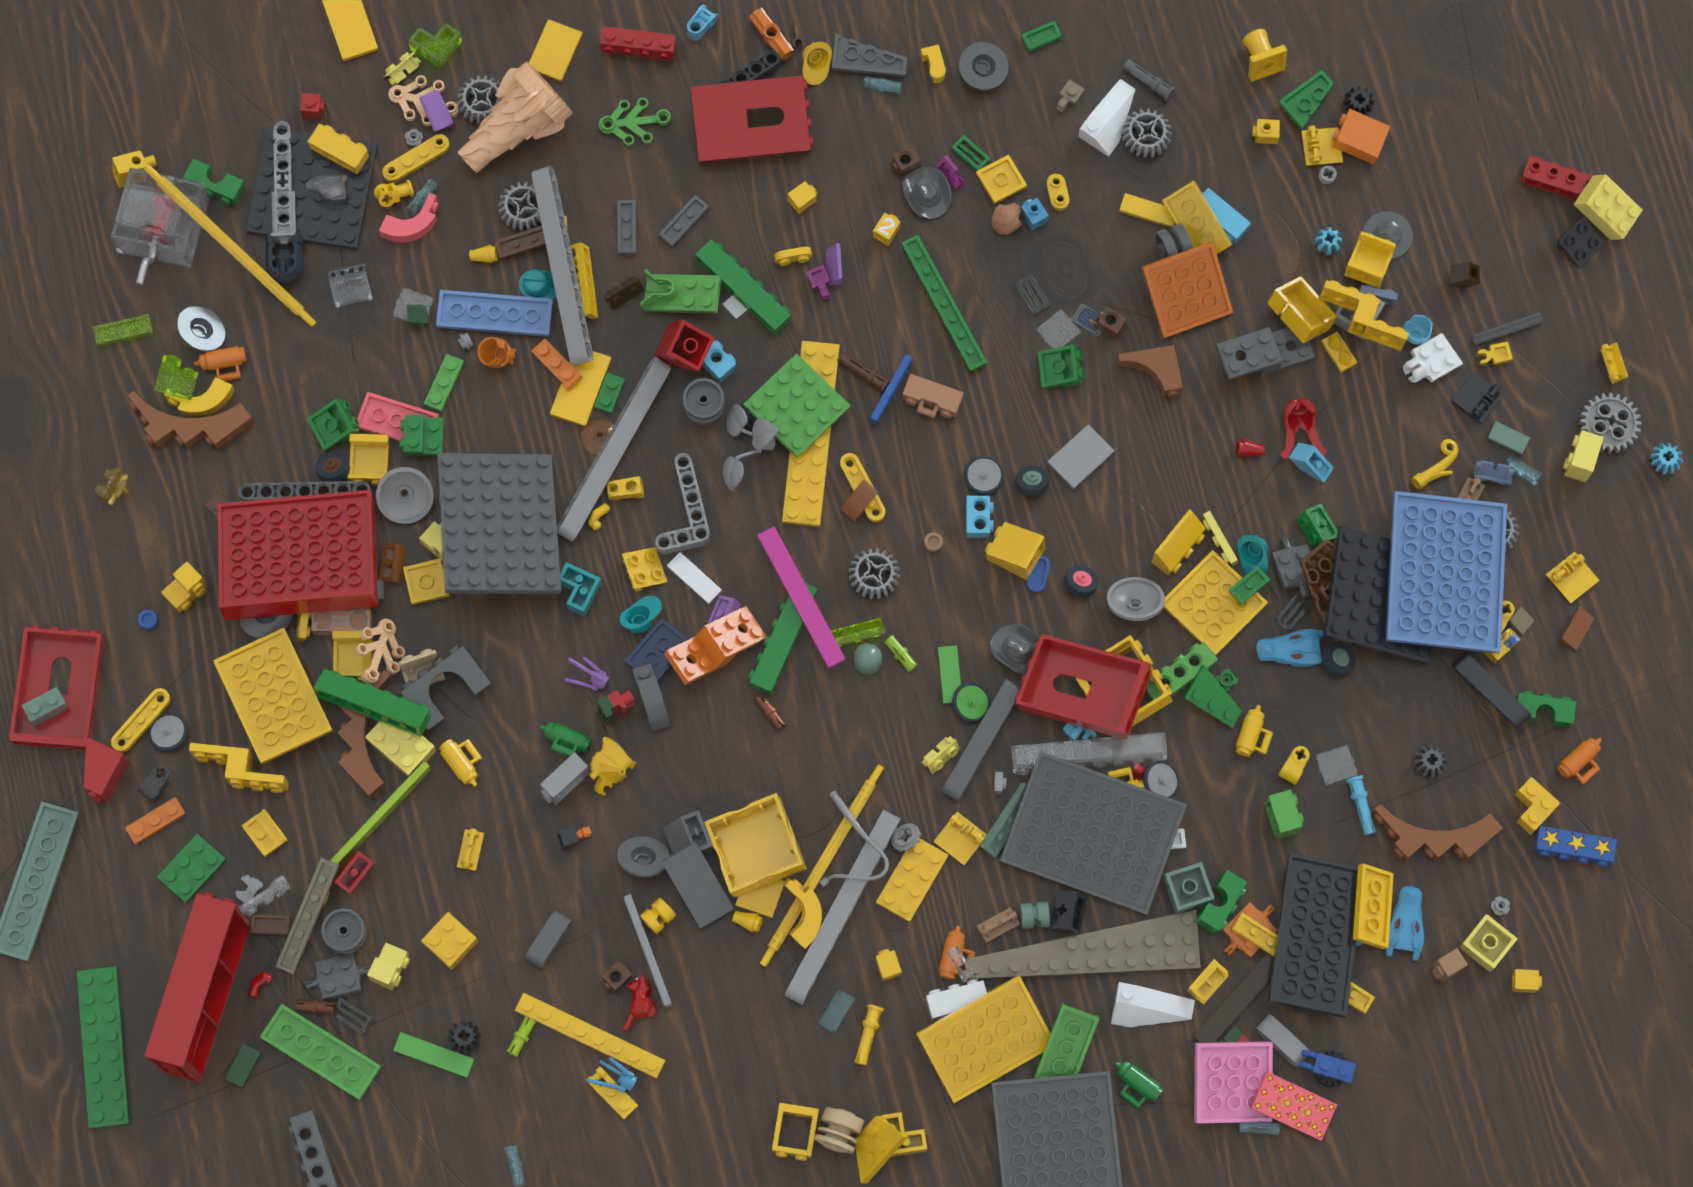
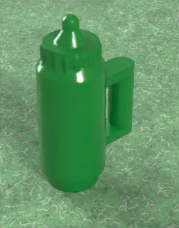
(566, 739)
(1138, 1081)

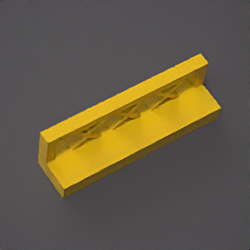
(585, 278)

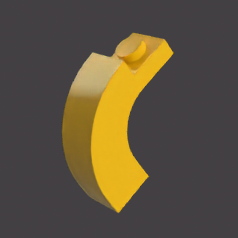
(206, 404)
(811, 915)

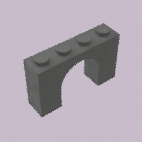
(458, 662)

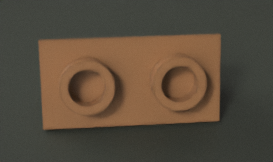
(1472, 489)
(998, 924)

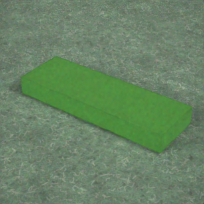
(949, 672)

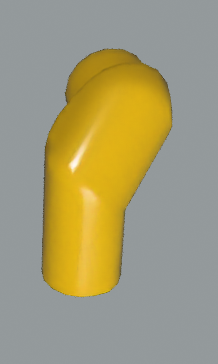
(596, 514)

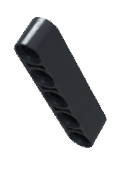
(759, 63)
(1491, 690)

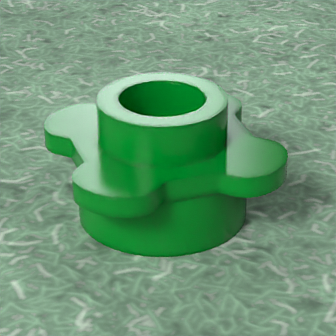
(1227, 674)

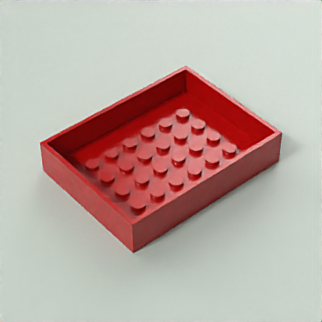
(297, 555)

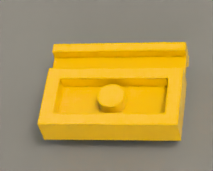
(264, 833)

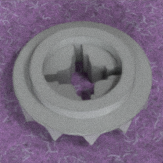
(901, 834)

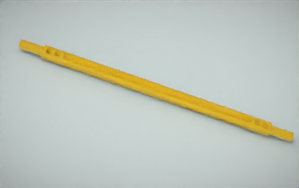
(230, 245)
(822, 864)

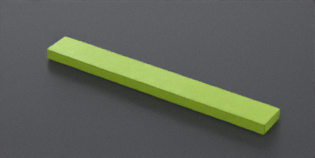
(380, 815)

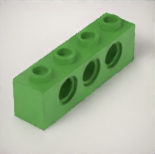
(1199, 652)

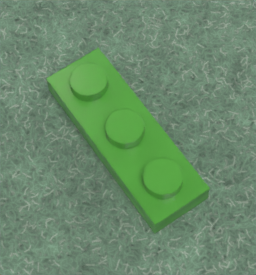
(444, 383)

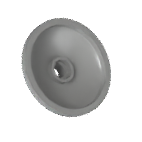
(406, 507)
(1135, 598)

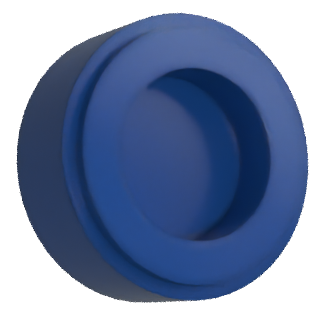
(148, 619)

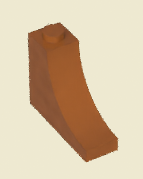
(1159, 364)

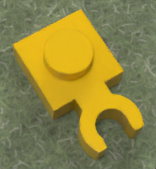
(1498, 353)

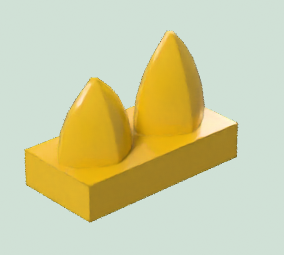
(1339, 352)

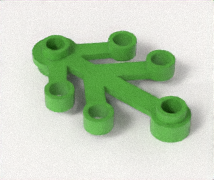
(631, 122)

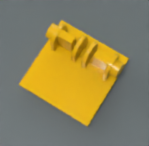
(1319, 146)
(644, 568)
(1572, 577)
(960, 838)

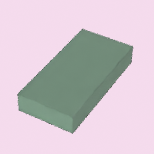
(1508, 438)

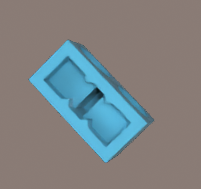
(974, 516)

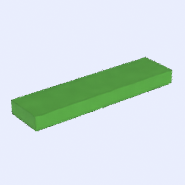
(433, 1055)

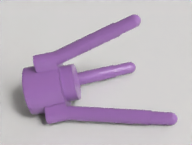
(599, 678)

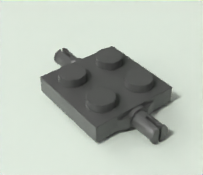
(1288, 566)
(338, 976)

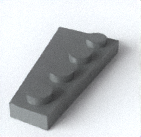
(860, 58)

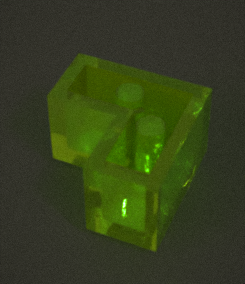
(437, 48)
(175, 380)

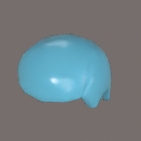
(1419, 329)

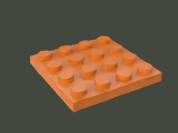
(1187, 289)

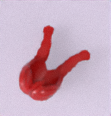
(1297, 415)

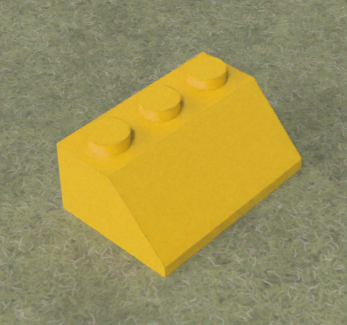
(1179, 544)

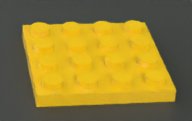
(1206, 606)

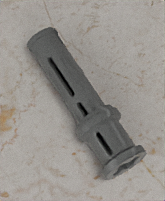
(1155, 84)

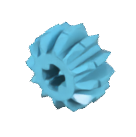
(1661, 463)

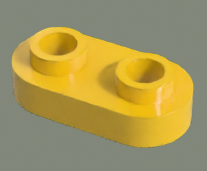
(1057, 191)
(799, 254)

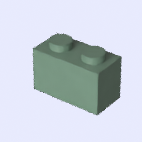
(45, 706)

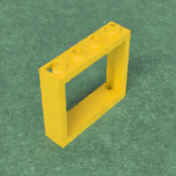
(1122, 648)

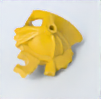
(609, 765)

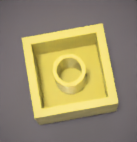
(1488, 943)

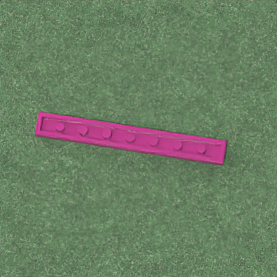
(801, 597)

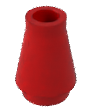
(1248, 448)

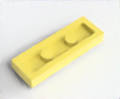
(1219, 539)

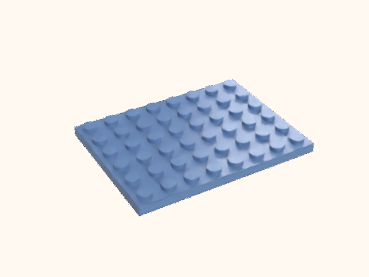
(1446, 572)

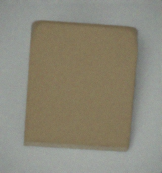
(1521, 621)

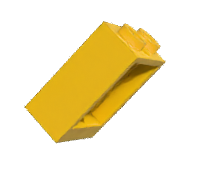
(796, 1111)

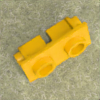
(1614, 362)
(470, 849)

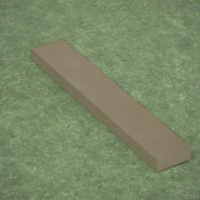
(307, 915)

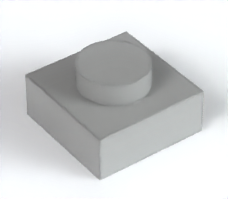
(999, 783)

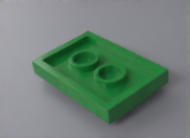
(191, 868)

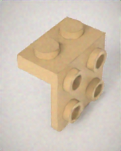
(412, 665)

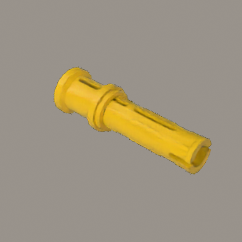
(870, 1026)

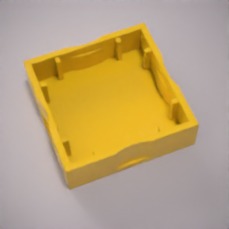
(755, 845)

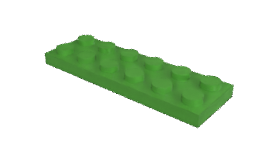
(320, 1052)

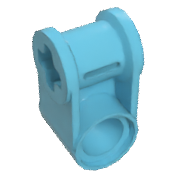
(703, 21)

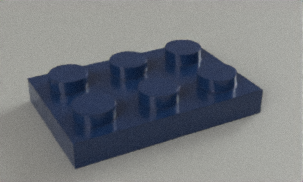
(653, 646)

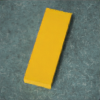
(1146, 210)

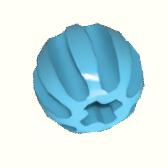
(1330, 236)

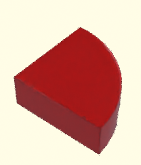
(1138, 772)

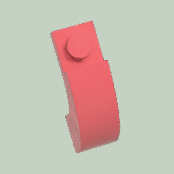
(414, 228)

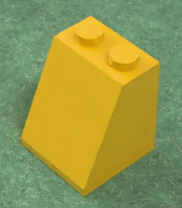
(1015, 549)

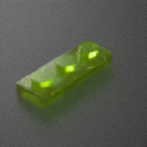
(123, 329)
(859, 631)

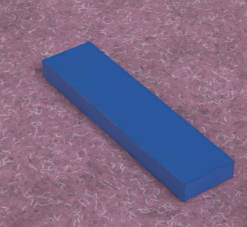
(891, 389)

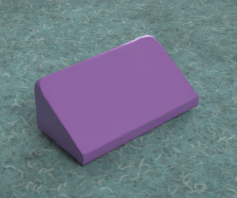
(436, 110)
(834, 265)
(723, 607)

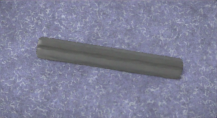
(1507, 328)

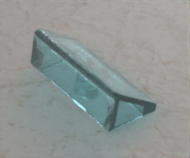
(1523, 470)
(836, 1011)

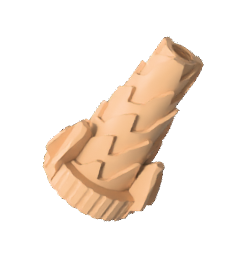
(525, 110)

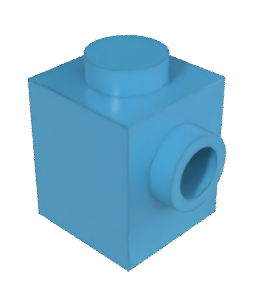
(1034, 213)

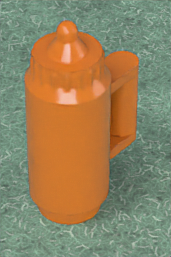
(221, 359)
(1579, 759)
(946, 967)

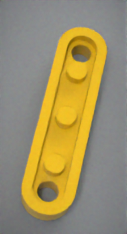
(416, 158)
(855, 475)
(140, 720)

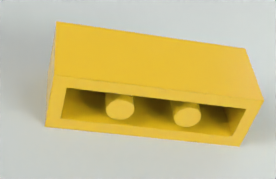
(338, 148)

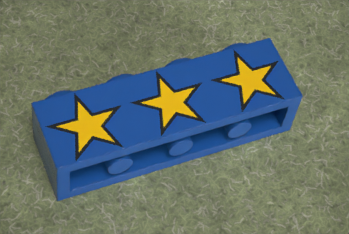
(1574, 845)

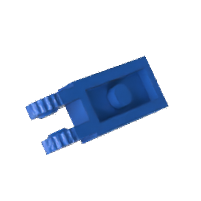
(1329, 1066)

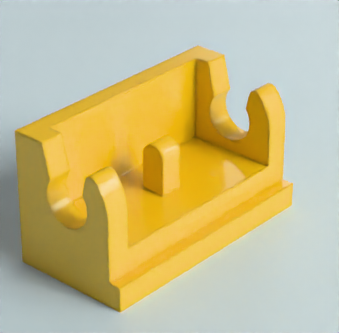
(1208, 982)

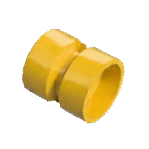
(657, 916)

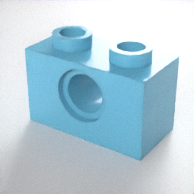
(721, 369)

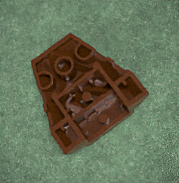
(1317, 572)

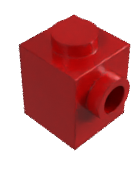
(312, 106)

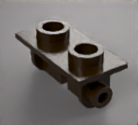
(630, 289)

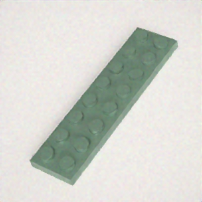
(35, 880)

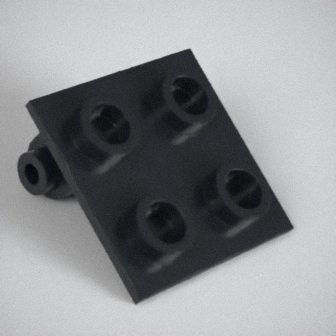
(1580, 242)
(1478, 397)

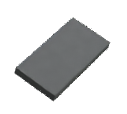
(697, 885)

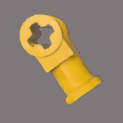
(393, 193)

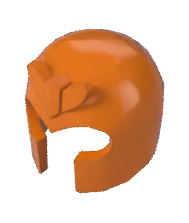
(495, 352)

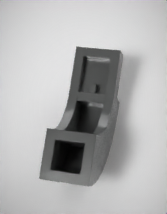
(651, 697)

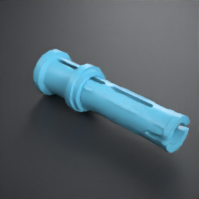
(1359, 796)

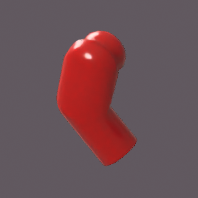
(257, 981)

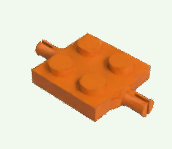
(1238, 941)

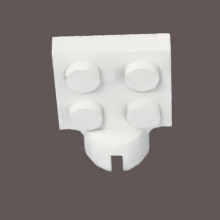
(1432, 360)

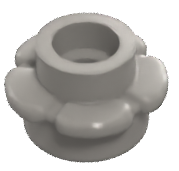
(413, 142)
(465, 341)
(1505, 905)

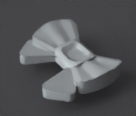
(253, 885)

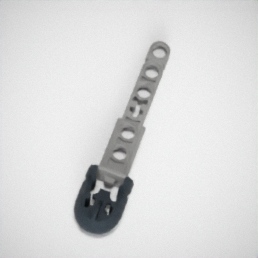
(283, 232)

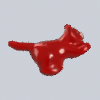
(641, 1004)

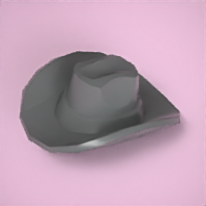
(927, 192)
(264, 626)
(1014, 646)

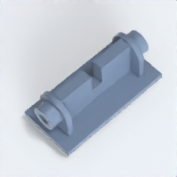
(1501, 475)

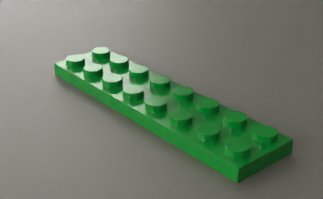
(103, 1047)

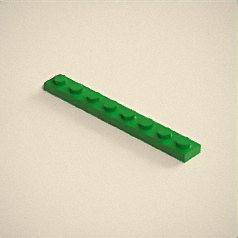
(944, 303)

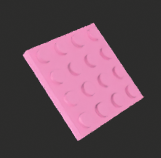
(1229, 1079)

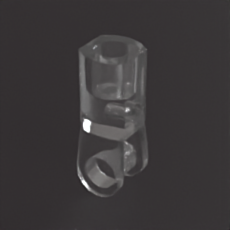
(958, 960)

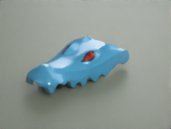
(1296, 648)
(1407, 923)

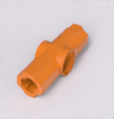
(765, 26)

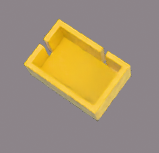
(1302, 309)

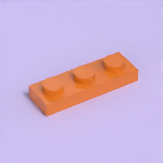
(557, 364)
(155, 821)

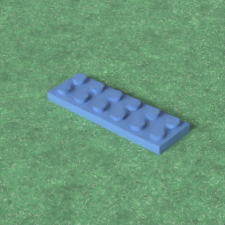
(494, 313)

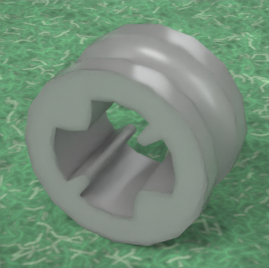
(1325, 180)

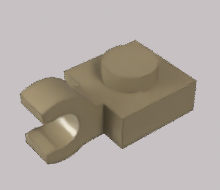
(1069, 94)

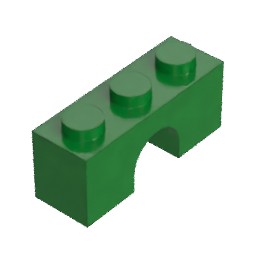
(227, 190)
(1561, 709)
(1230, 888)

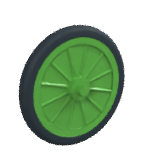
(971, 702)

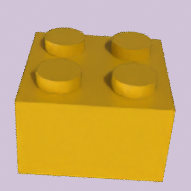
(449, 941)

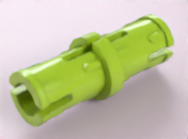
(901, 653)
(521, 1036)

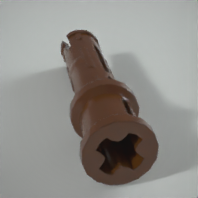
(871, 376)

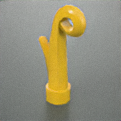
(1422, 479)

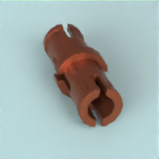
(770, 712)
(316, 1006)

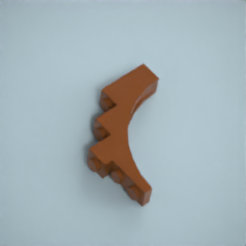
(215, 429)
(357, 761)
(1435, 843)

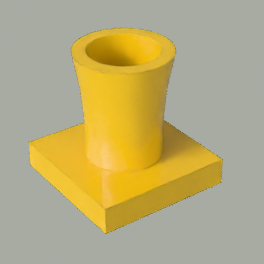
(1264, 59)

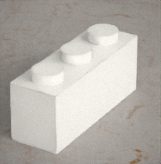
(945, 1002)

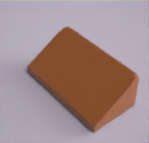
(392, 563)
(1577, 629)

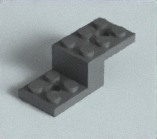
(1264, 352)

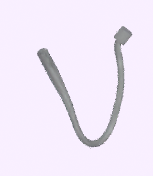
(849, 816)

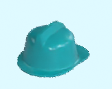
(537, 284)
(1252, 552)
(640, 615)

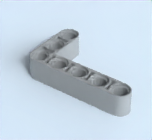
(691, 509)

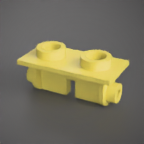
(407, 63)
(947, 749)

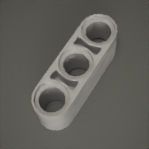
(1282, 1040)

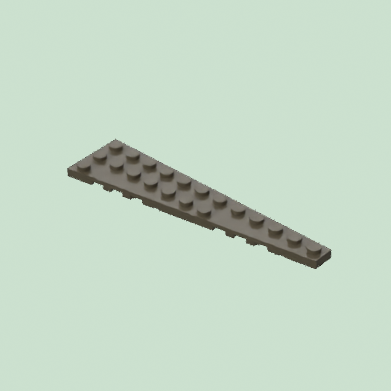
(1136, 947)

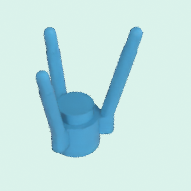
(626, 1078)

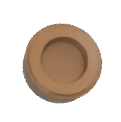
(933, 542)

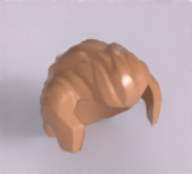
(1006, 219)

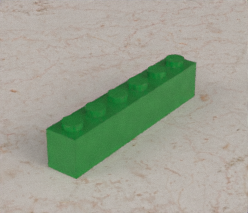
(744, 287)
(778, 646)
(372, 702)

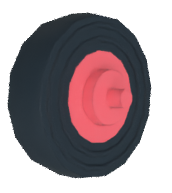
(1081, 581)

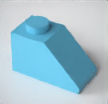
(1311, 461)

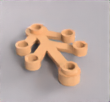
(407, 96)
(380, 650)

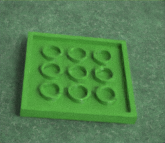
(797, 404)

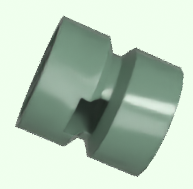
(1034, 915)

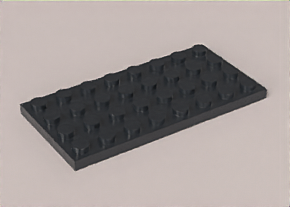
(1315, 936)

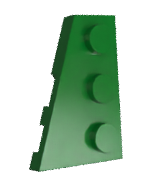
(1306, 98)
(1212, 698)

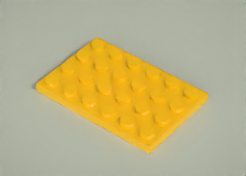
(272, 695)
(985, 1039)

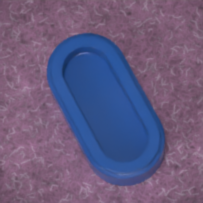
(1038, 577)

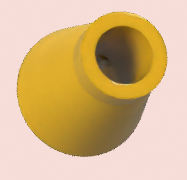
(484, 254)
(748, 920)

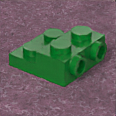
(1061, 367)
(333, 424)
(422, 435)

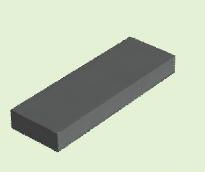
(683, 221)
(626, 227)

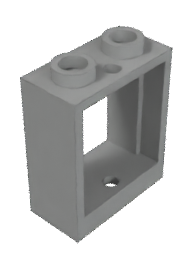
(564, 779)

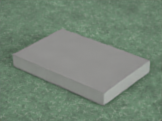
(1080, 457)

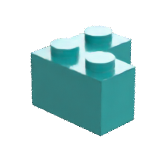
(583, 586)

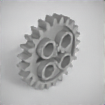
(1613, 407)

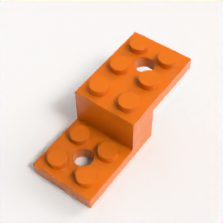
(715, 645)

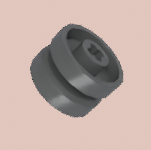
(1173, 242)
(694, 396)
(348, 921)

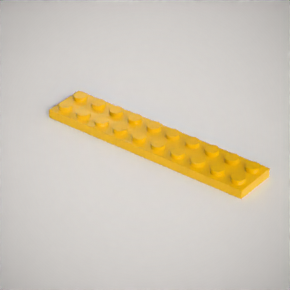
(808, 471)

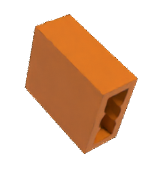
(1360, 136)

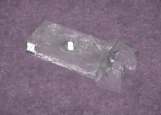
(278, 887)

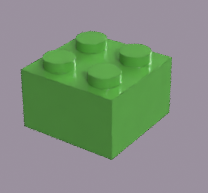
(1284, 814)

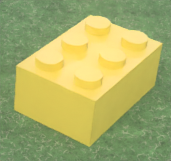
(1608, 207)
(400, 747)

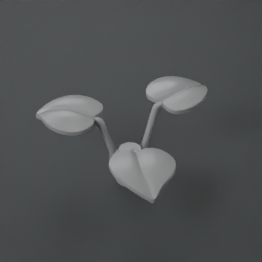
(763, 439)

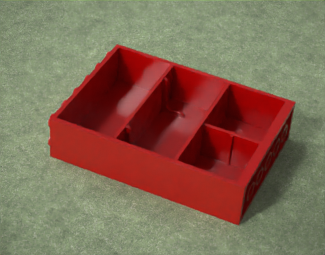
(198, 988)

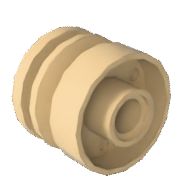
(840, 1126)

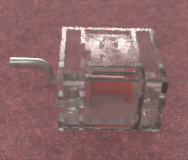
(173, 231)

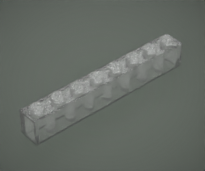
(1093, 751)

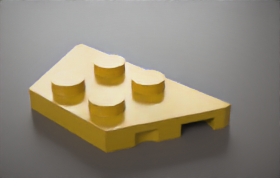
(876, 1146)

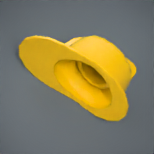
(816, 62)

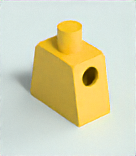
(122, 164)

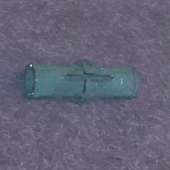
(882, 84)
(421, 196)
(1259, 1127)
(515, 1166)

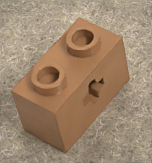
(1448, 965)

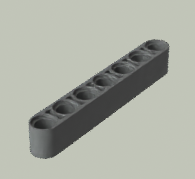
(297, 488)
(981, 741)

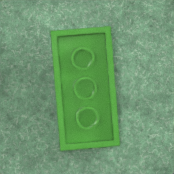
(681, 293)
(1067, 1042)

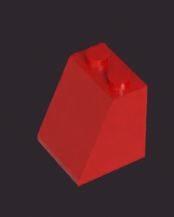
(684, 345)
(102, 770)

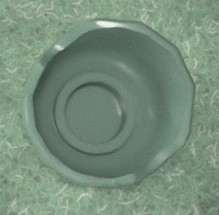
(867, 658)

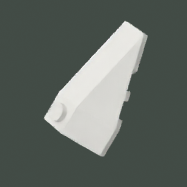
(1106, 122)
(1145, 1006)

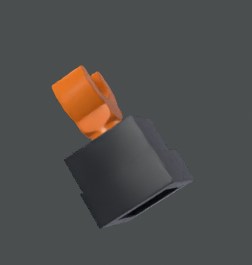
(569, 838)

